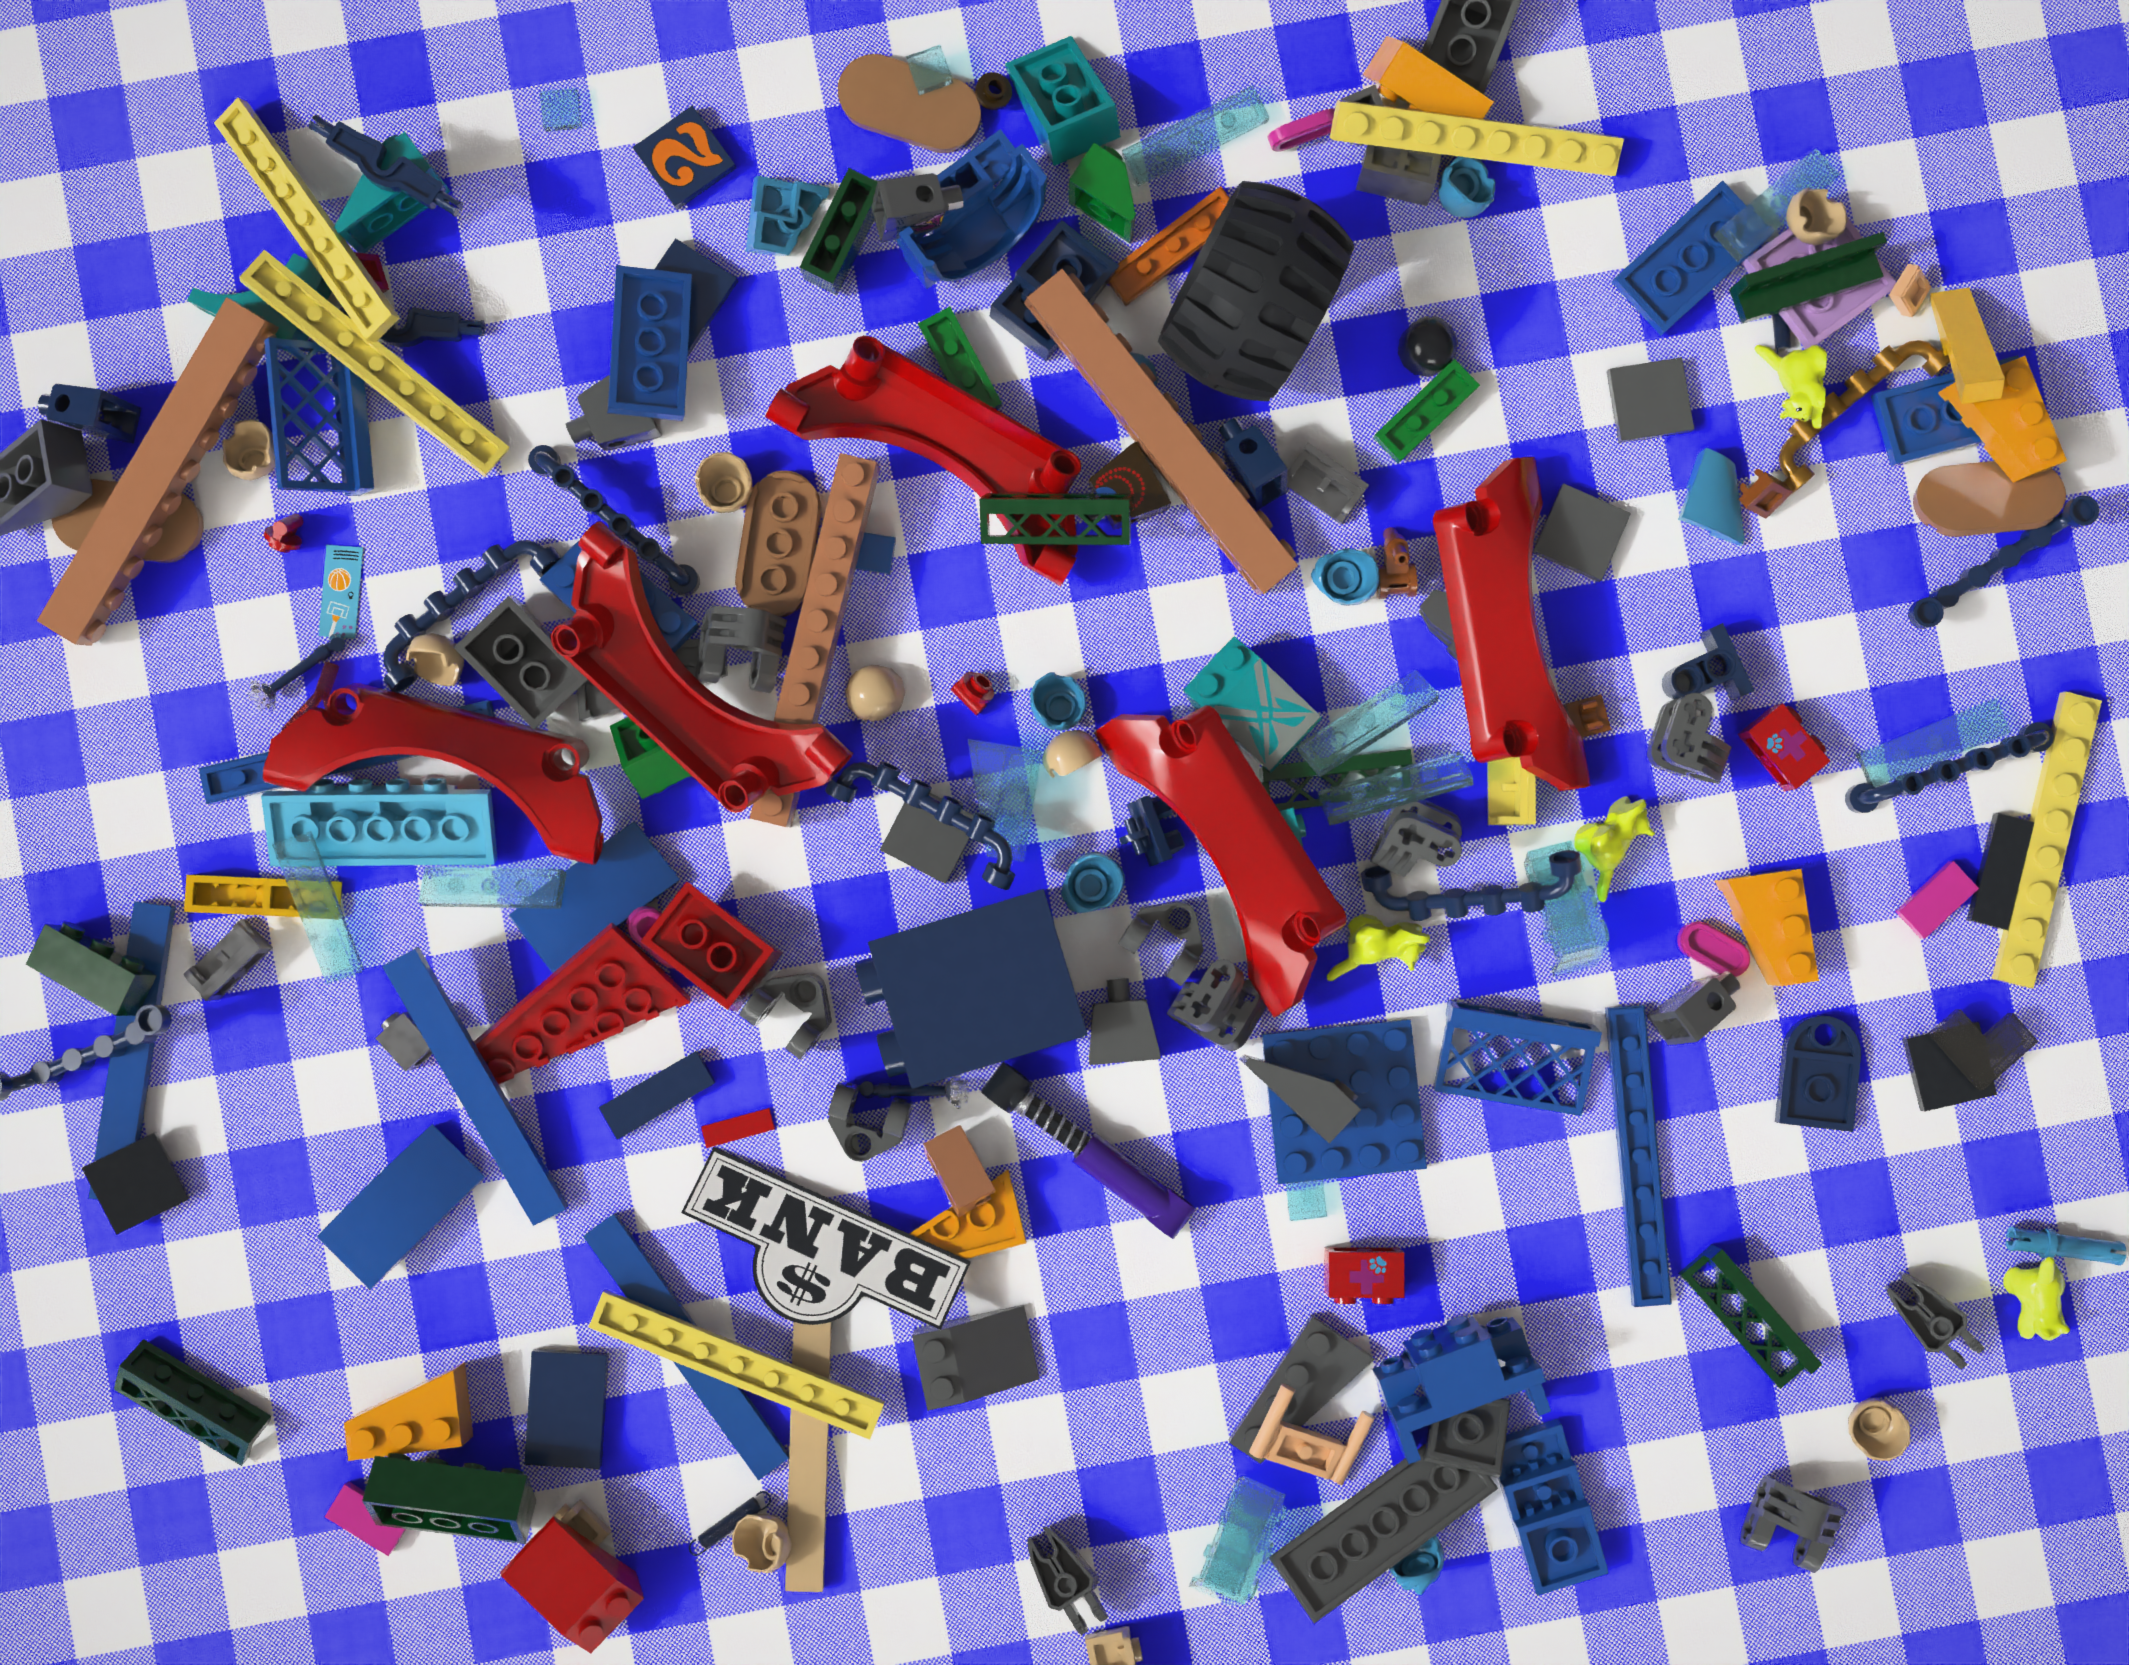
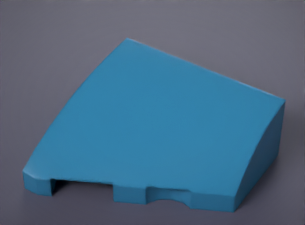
(780, 214)
(1714, 498)

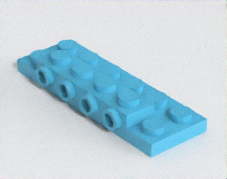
(386, 822)

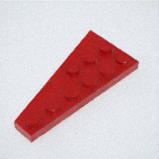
(580, 1004)

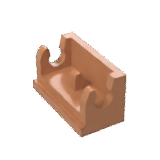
(959, 1170)

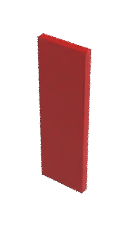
(737, 1127)

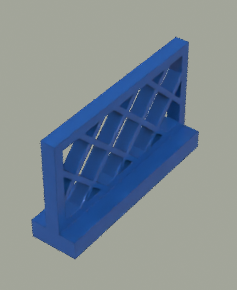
(350, 422)
(1521, 1026)

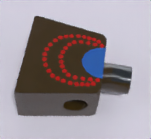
(1131, 475)

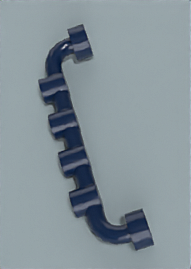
(547, 463)
(441, 607)
(1930, 610)
(2030, 739)
(946, 811)
(1493, 897)
(148, 1024)

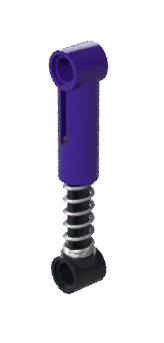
(1093, 1154)

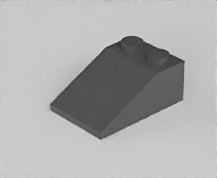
(1470, 37)
(42, 476)
(520, 662)
(1319, 1102)
(974, 1356)

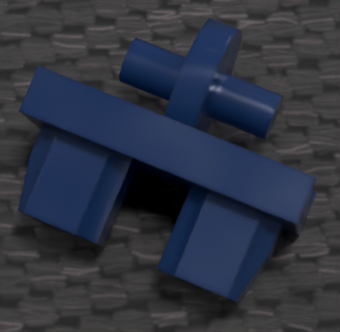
(1146, 832)

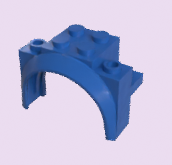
(990, 217)
(1457, 1374)

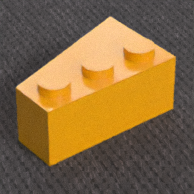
(1422, 82)
(2014, 427)
(1775, 923)
(417, 1420)

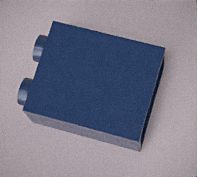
(972, 990)

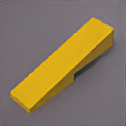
(1968, 346)
(242, 895)

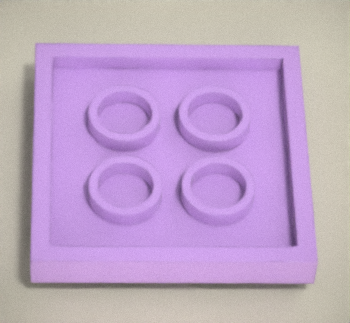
(1823, 317)

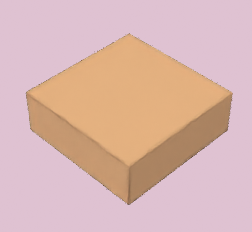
(1910, 290)

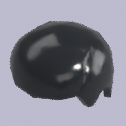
(1427, 346)

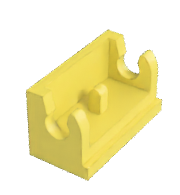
(1510, 793)

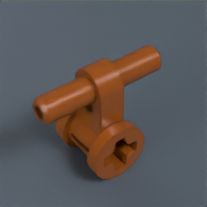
(1396, 574)

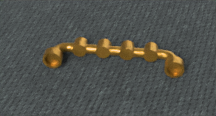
(1858, 386)

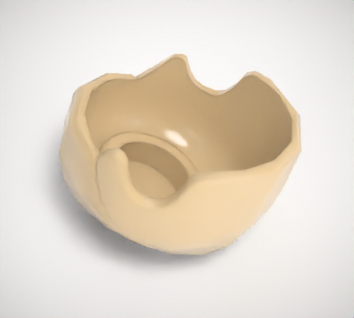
(1815, 217)
(249, 450)
(723, 482)
(436, 659)
(874, 693)
(1069, 752)
(1879, 1429)
(761, 1542)

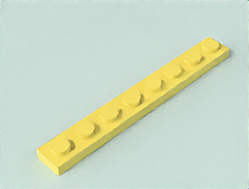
(1475, 138)
(307, 220)
(373, 363)
(2053, 820)
(736, 1364)

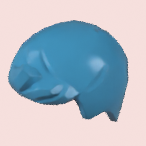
(1466, 187)
(1347, 576)
(1092, 883)
(1420, 1567)

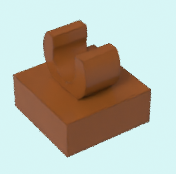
(1764, 494)
(1588, 715)

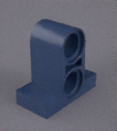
(1700, 675)

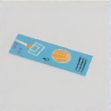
(340, 591)

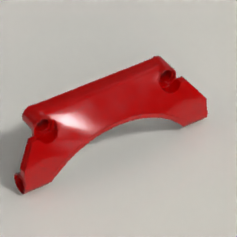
(903, 404)
(1495, 631)
(630, 662)
(508, 754)
(1267, 872)

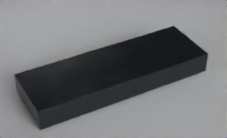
(2000, 871)

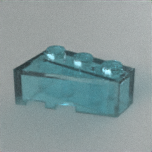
(1006, 790)
(1571, 920)
(1240, 1542)

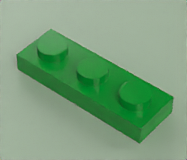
(957, 356)
(1426, 411)

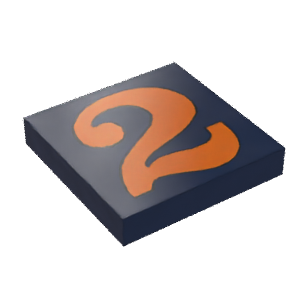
(684, 157)

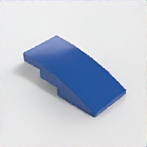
(624, 879)
(400, 1207)
(1549, 1509)

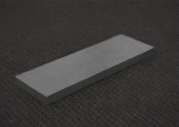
(1375, 1531)

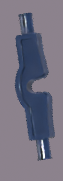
(400, 177)
(430, 325)

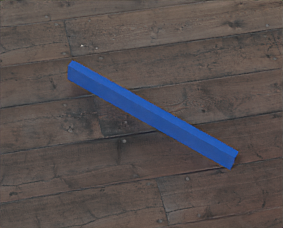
(245, 775)
(130, 1073)
(475, 1085)
(1638, 1156)
(724, 1401)

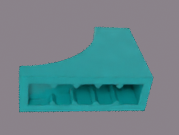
(303, 268)

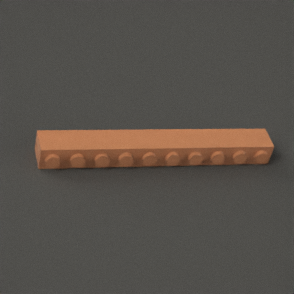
(1160, 432)
(158, 474)
(822, 612)

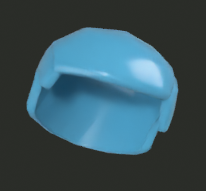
(1057, 702)

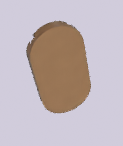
(882, 98)
(1985, 501)
(180, 531)
(778, 543)

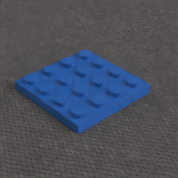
(1381, 1070)

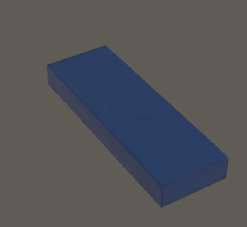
(657, 1094)

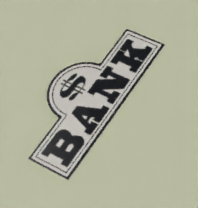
(817, 1254)

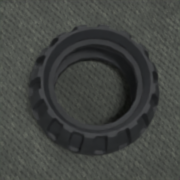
(1256, 291)

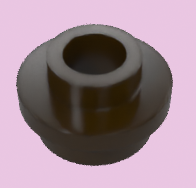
(986, 97)

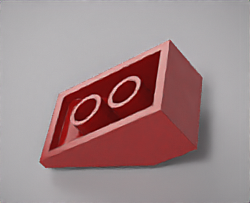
(711, 947)
(574, 1584)

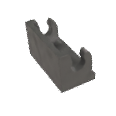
(1399, 173)
(1325, 483)
(228, 961)

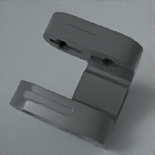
(744, 630)
(1685, 743)
(1414, 835)
(1189, 953)
(769, 994)
(1217, 1004)
(840, 1115)
(1799, 1512)

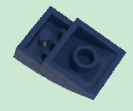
(1059, 250)

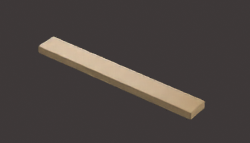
(808, 1469)

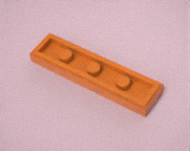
(1168, 248)

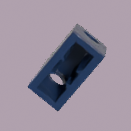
(81, 407)
(1254, 463)

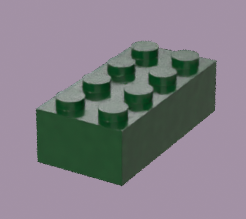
(450, 1498)

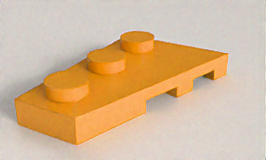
(983, 1229)

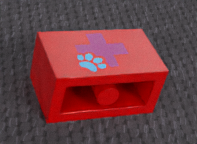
(1784, 746)
(1364, 1274)

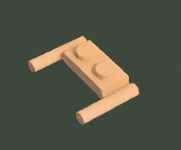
(1305, 1448)

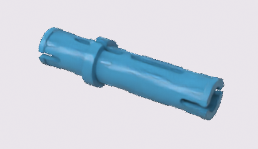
(2050, 1244)

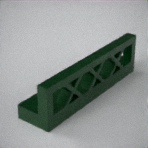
(1808, 278)
(1056, 503)
(1355, 764)
(1760, 1308)
(192, 1400)

